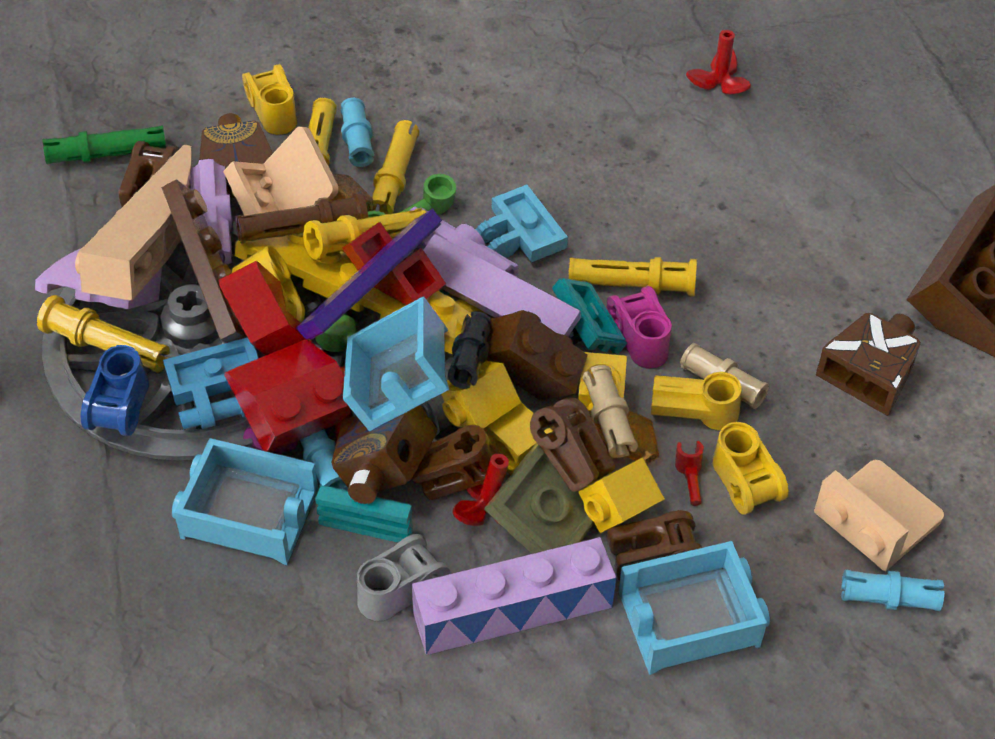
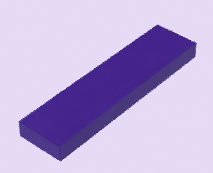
(369, 275)

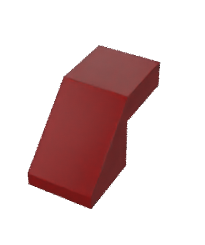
(409, 279)
(261, 308)

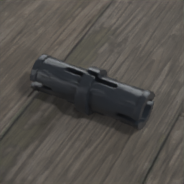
(470, 350)

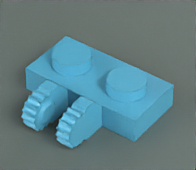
(528, 226)

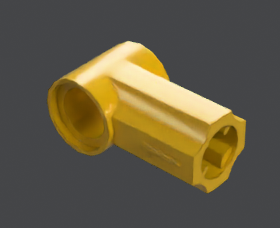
(712, 400)

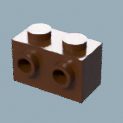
(535, 355)

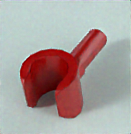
(690, 466)

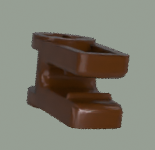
(143, 164)
(573, 445)
(453, 462)
(652, 539)

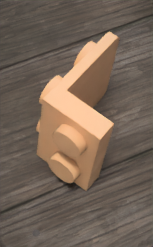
(287, 180)
(877, 512)

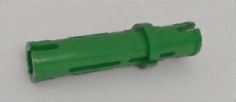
(100, 145)

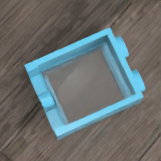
(395, 364)
(246, 499)
(692, 606)

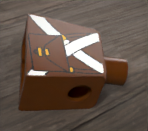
(871, 359)

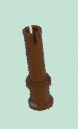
(292, 221)

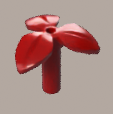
(723, 66)
(474, 512)

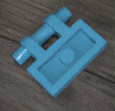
(201, 375)

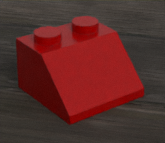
(290, 394)

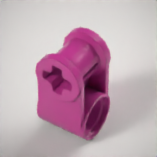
(643, 326)

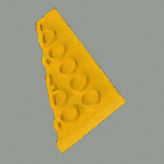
(335, 269)

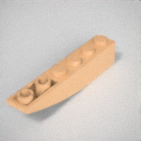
(136, 238)

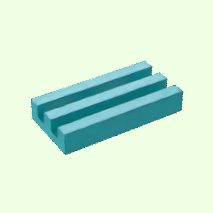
(596, 324)
(378, 519)

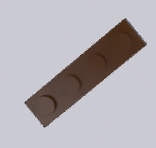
(202, 249)

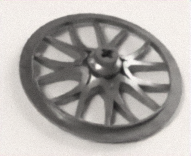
(185, 327)

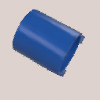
(112, 398)

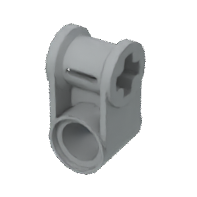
(396, 572)

